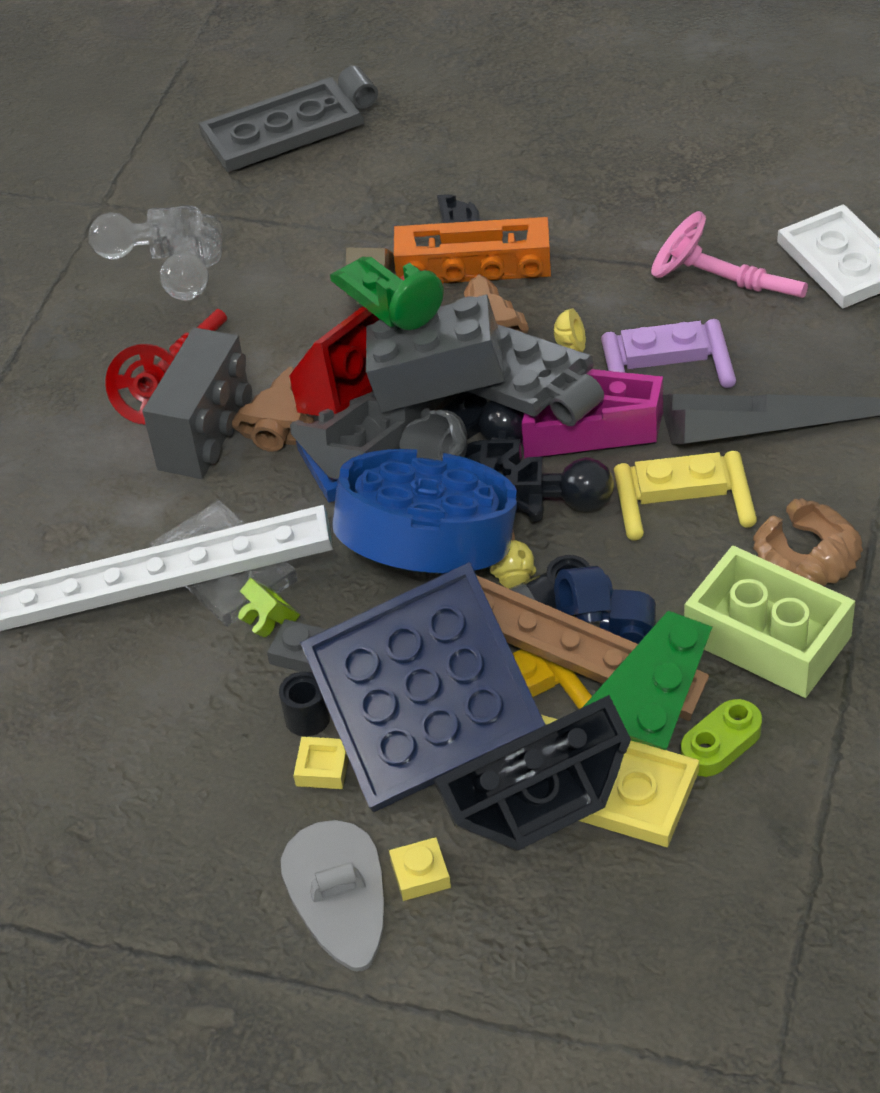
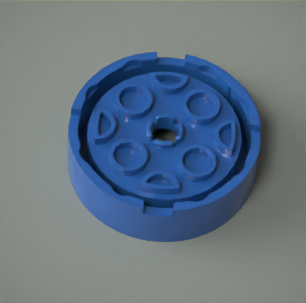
(424, 511)

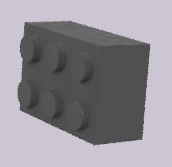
(443, 358)
(197, 403)

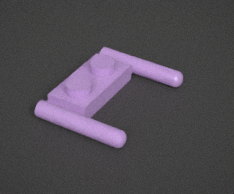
(669, 345)

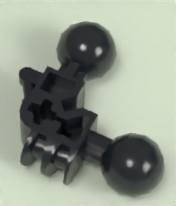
(583, 484)

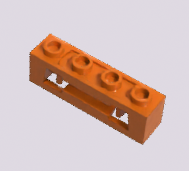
(476, 249)

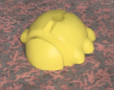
(570, 330)
(516, 566)

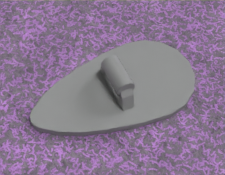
(337, 889)

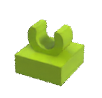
(266, 605)

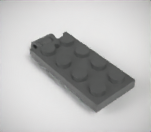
(289, 119)
(544, 375)

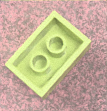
(771, 620)

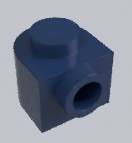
(583, 592)
(631, 615)

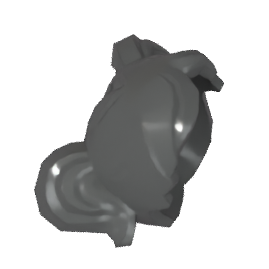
(435, 434)

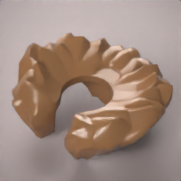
(827, 561)

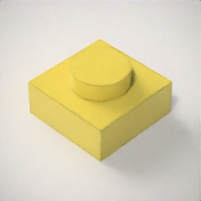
(321, 763)
(419, 869)

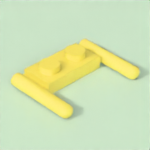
(679, 480)

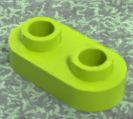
(726, 736)

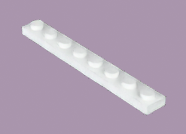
(165, 567)

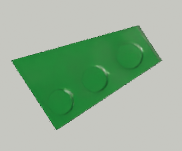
(656, 679)

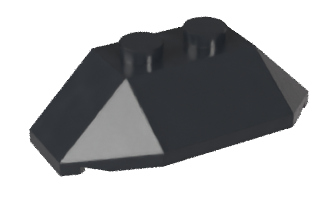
(539, 778)

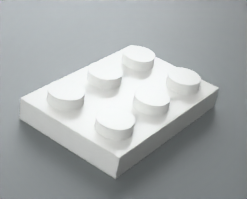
(836, 254)

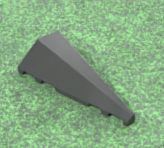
(711, 417)
(355, 431)

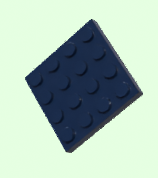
(421, 686)

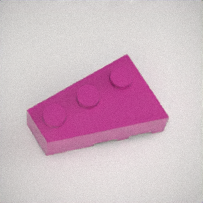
(624, 418)

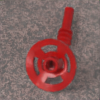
(147, 381)

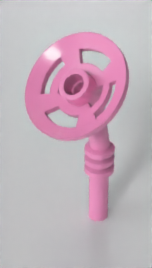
(685, 250)

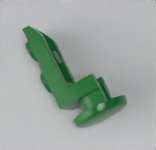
(394, 301)

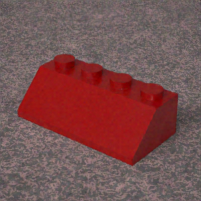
(334, 367)

